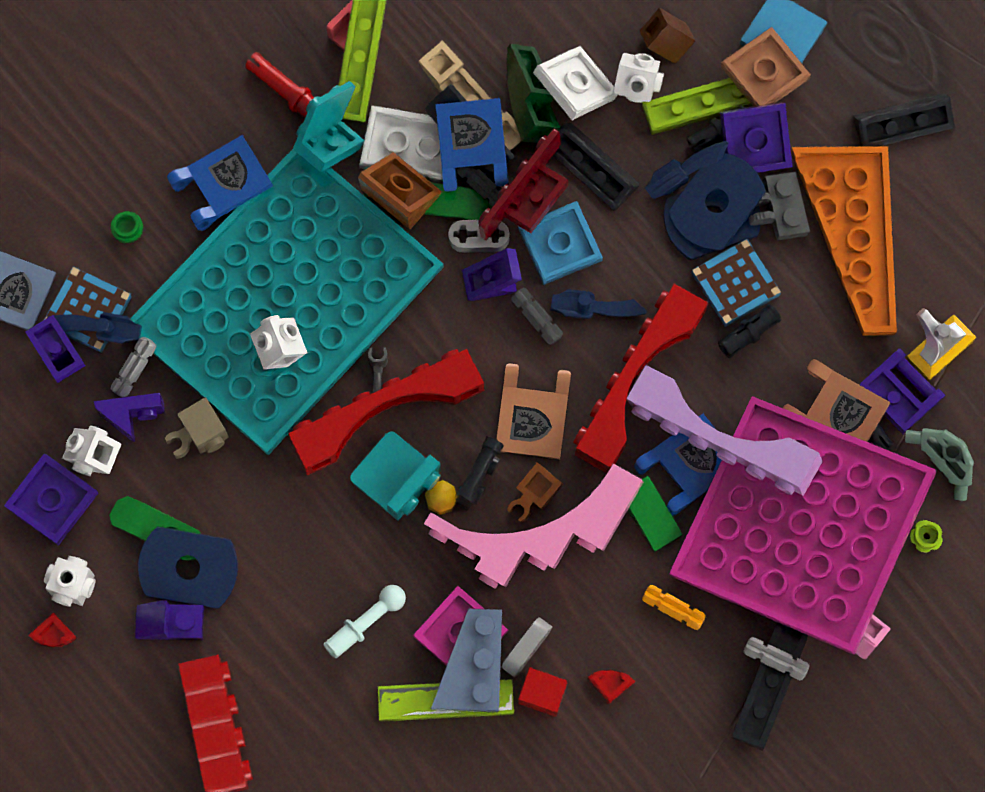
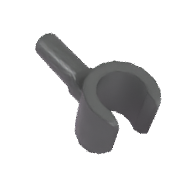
(377, 365)

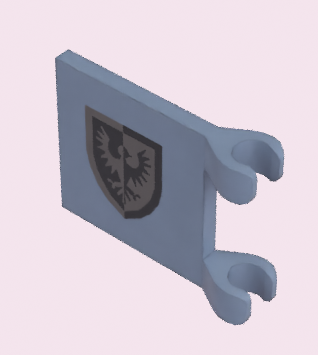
(22, 290)

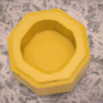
(441, 498)

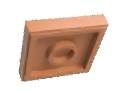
(765, 69)

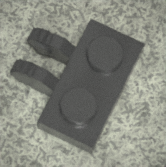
(785, 207)

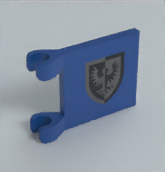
(471, 136)
(225, 179)
(687, 466)

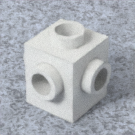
(638, 77)
(278, 342)
(91, 451)
(75, 591)

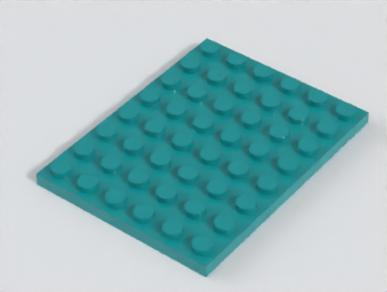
(296, 252)

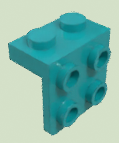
(323, 135)
(396, 475)

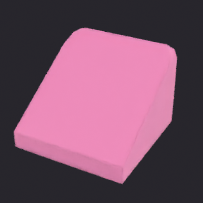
(874, 633)

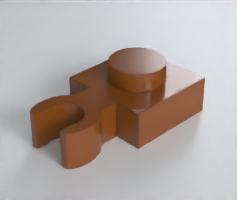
(537, 488)

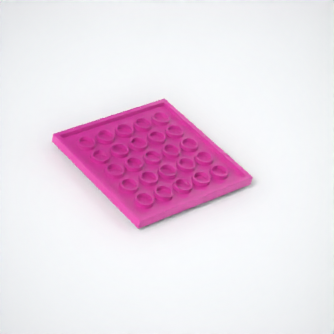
(808, 556)

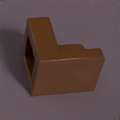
(667, 35)

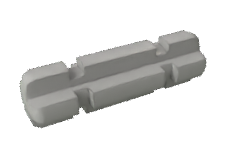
(133, 367)
(776, 658)

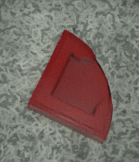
(52, 633)
(610, 683)

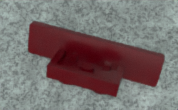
(530, 193)

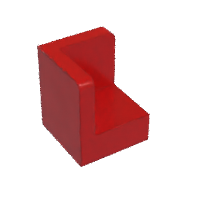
(542, 692)

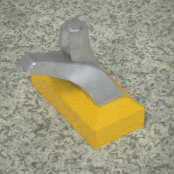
(941, 344)

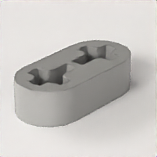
(477, 244)
(526, 647)

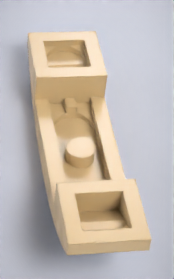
(446, 68)

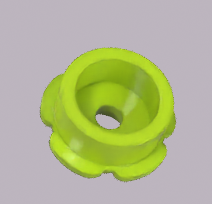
(930, 528)

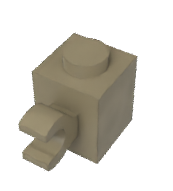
(201, 427)

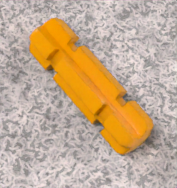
(673, 607)

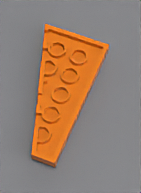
(854, 213)

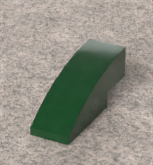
(528, 96)

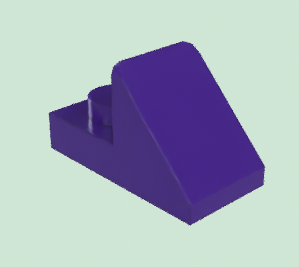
(492, 276)
(55, 348)
(120, 411)
(169, 621)

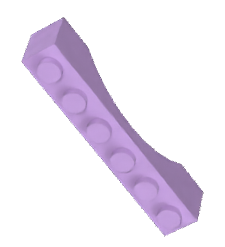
(780, 460)

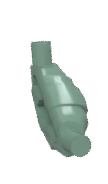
(948, 454)

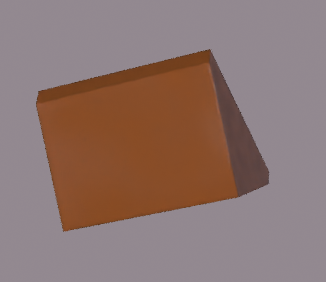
(398, 189)

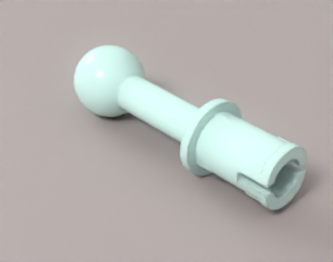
(390, 599)

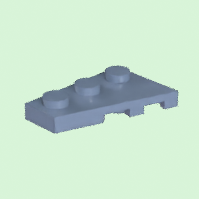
(474, 666)

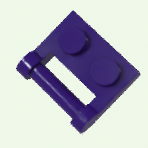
(904, 407)

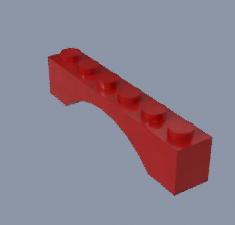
(673, 323)
(446, 381)

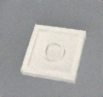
(575, 82)

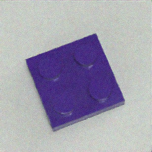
(758, 136)
(51, 499)

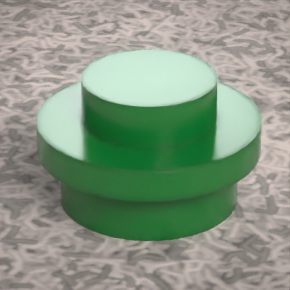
(127, 227)

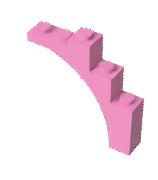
(591, 521)

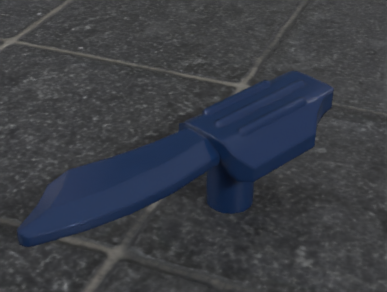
(676, 174)
(583, 305)
(109, 327)

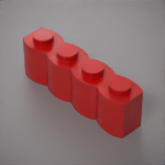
(213, 725)

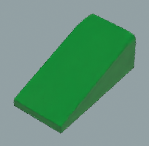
(653, 516)

